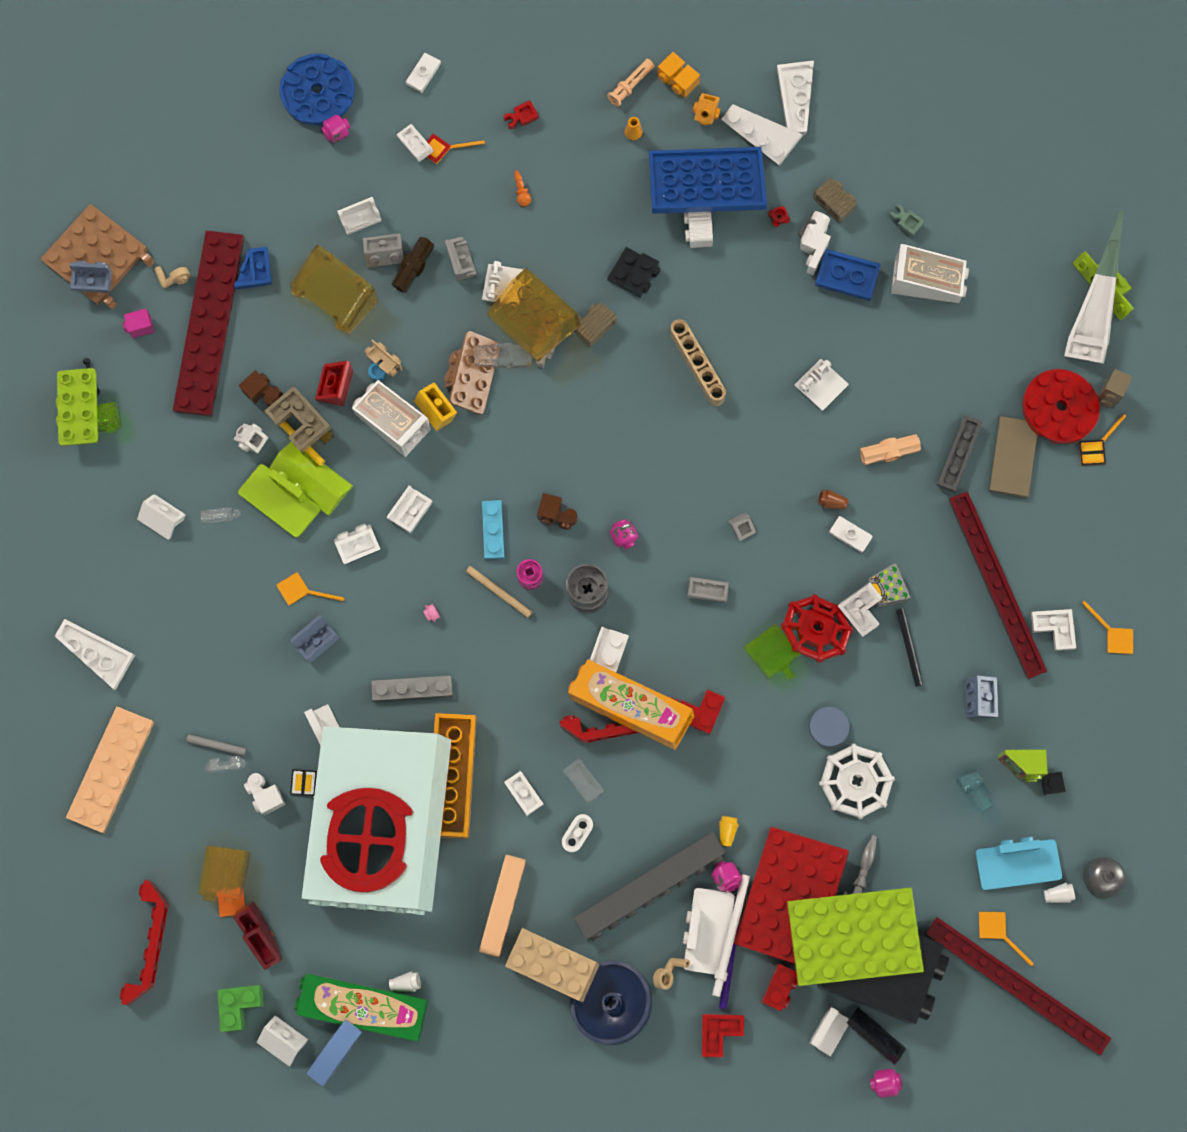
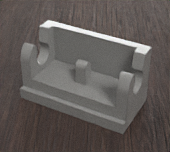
(460, 258)

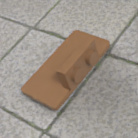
(466, 381)

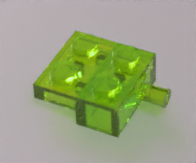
(772, 653)

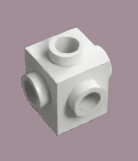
(250, 438)

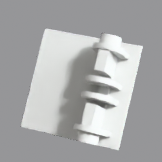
(497, 280)
(821, 384)

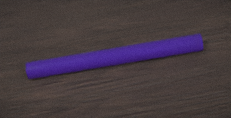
(726, 985)

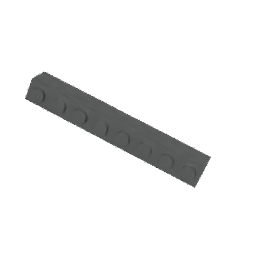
(650, 885)

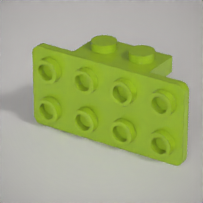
(77, 407)
(279, 499)

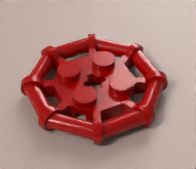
(816, 638)

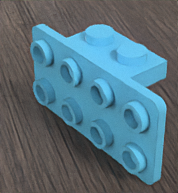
(1018, 863)

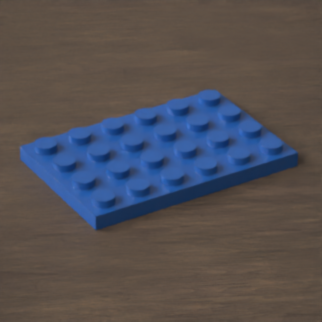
(707, 180)

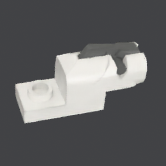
(814, 239)

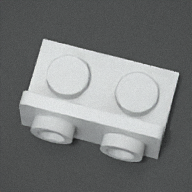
(357, 543)

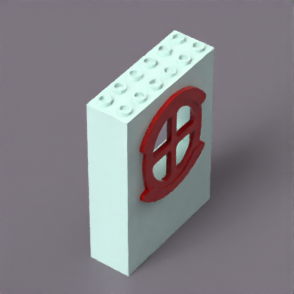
(405, 778)

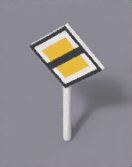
(303, 782)

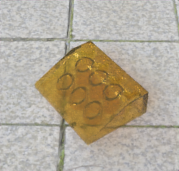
(533, 315)

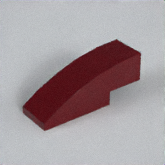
(258, 935)

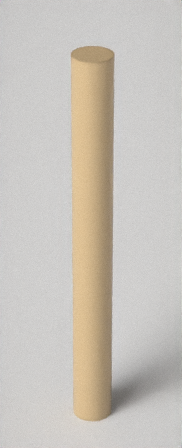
(499, 592)

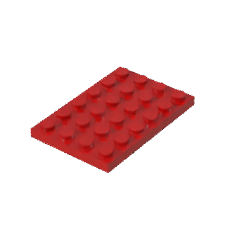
(788, 871)

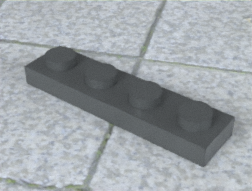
(959, 453)

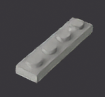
(412, 688)

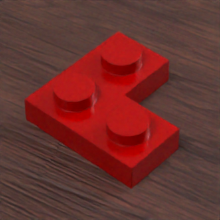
(707, 713)
(716, 1027)

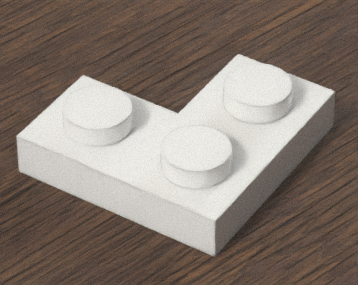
(857, 607)
(1058, 622)

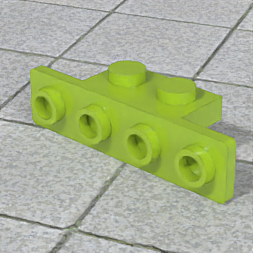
(1088, 269)

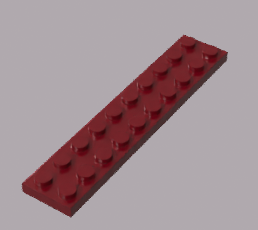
(208, 323)

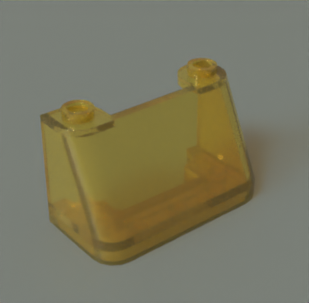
(334, 289)

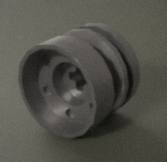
(585, 578)

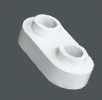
(576, 833)

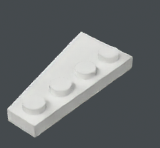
(795, 90)
(773, 138)
(100, 655)

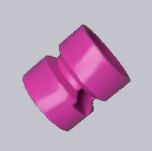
(529, 574)

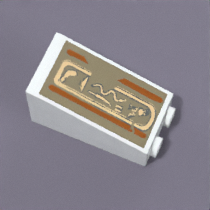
(929, 275)
(391, 417)

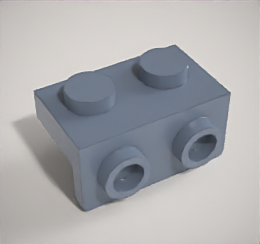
(90, 277)
(314, 639)

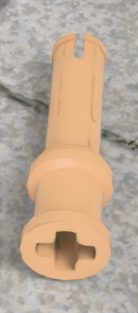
(626, 90)

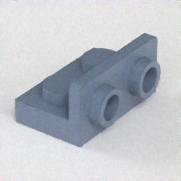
(981, 697)

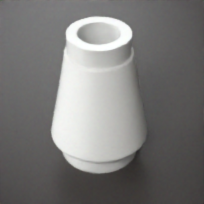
(1060, 894)
(405, 983)

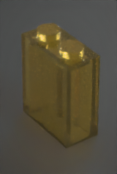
(224, 874)

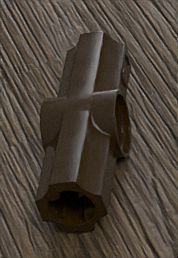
(413, 264)

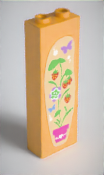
(631, 704)

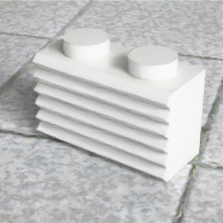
(699, 229)

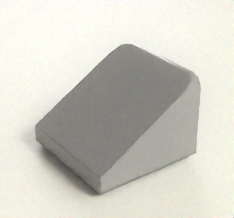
(742, 526)

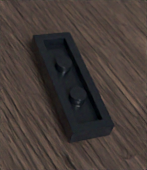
(876, 1035)

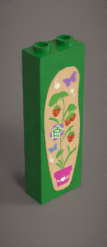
(361, 1006)

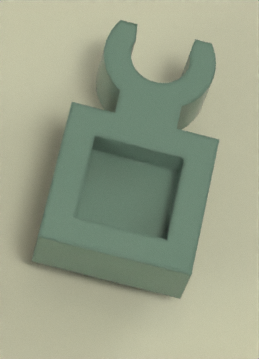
(909, 221)

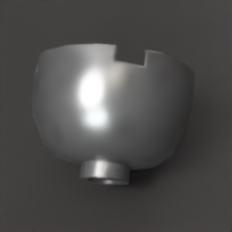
(1104, 877)

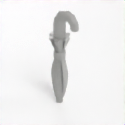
(866, 862)

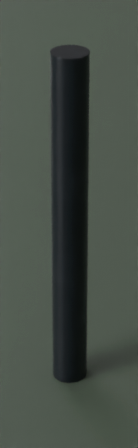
(909, 647)

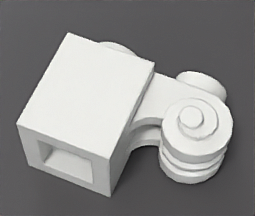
(266, 799)

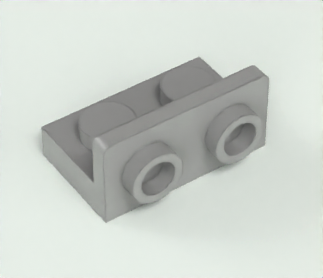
(383, 250)

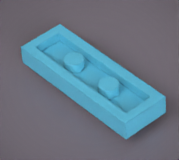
(493, 529)

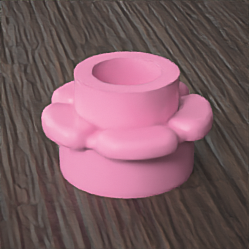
(431, 613)

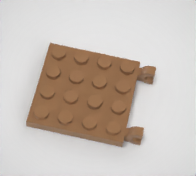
(92, 240)

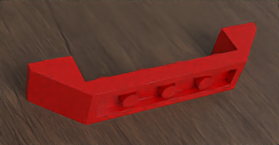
(573, 727)
(132, 992)

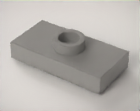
(708, 590)

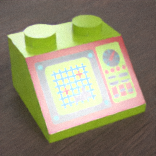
(1025, 763)

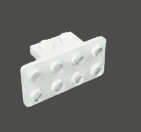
(707, 929)

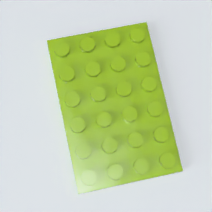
(855, 936)

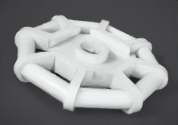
(853, 792)

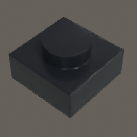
(1053, 783)

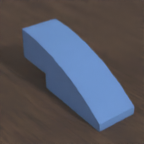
(334, 1053)

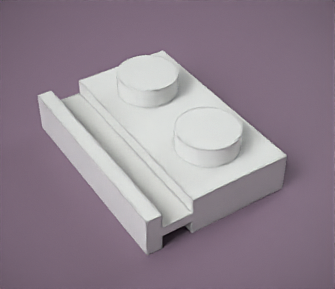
(409, 509)
(609, 648)

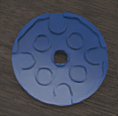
(314, 71)

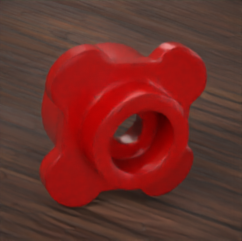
(779, 211)

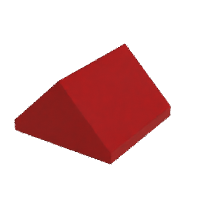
(334, 383)

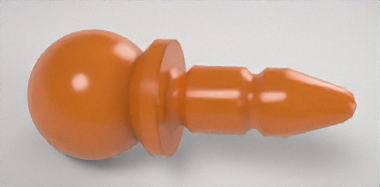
(523, 197)

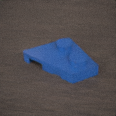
(255, 269)

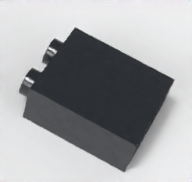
(898, 995)

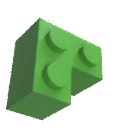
(232, 1005)

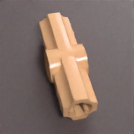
(890, 449)

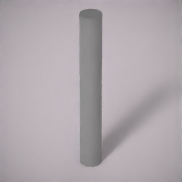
(216, 745)

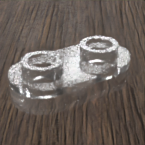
(218, 766)

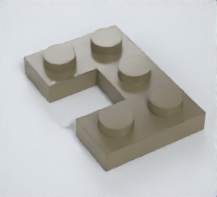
(312, 422)

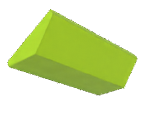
(319, 482)

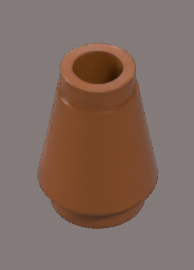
(832, 500)

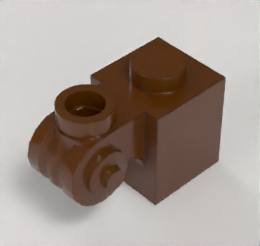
(258, 386)
(550, 512)

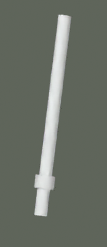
(720, 974)

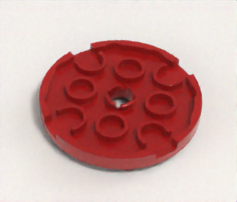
(1067, 388)

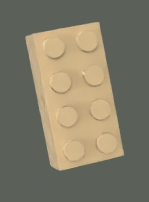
(552, 965)

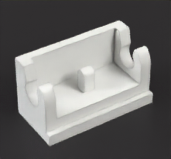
(359, 216)

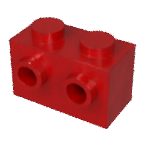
(779, 987)

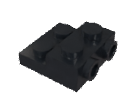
(634, 272)

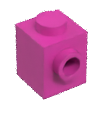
(138, 323)

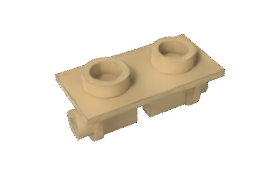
(378, 352)

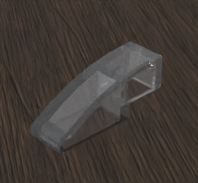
(501, 356)

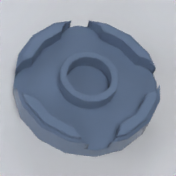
(829, 726)

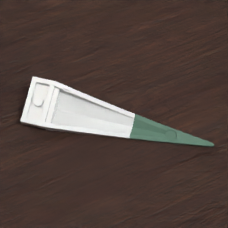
(1093, 325)

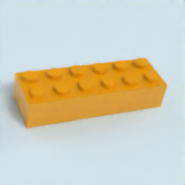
(459, 784)

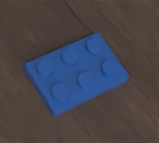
(847, 274)

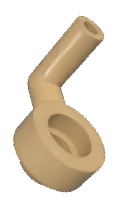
(178, 276)
(663, 976)

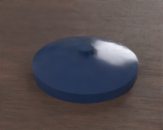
(614, 1005)

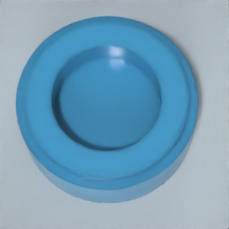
(376, 373)

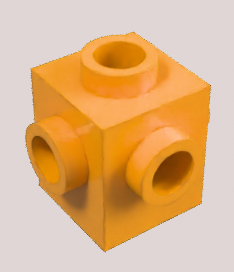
(706, 109)

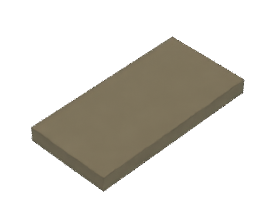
(1013, 458)

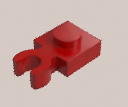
(523, 113)

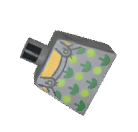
(890, 587)

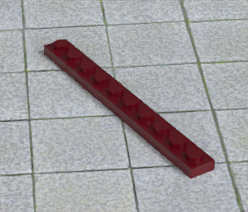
(997, 585)
(1018, 986)

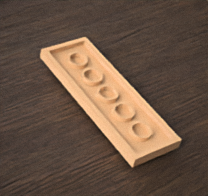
(110, 769)

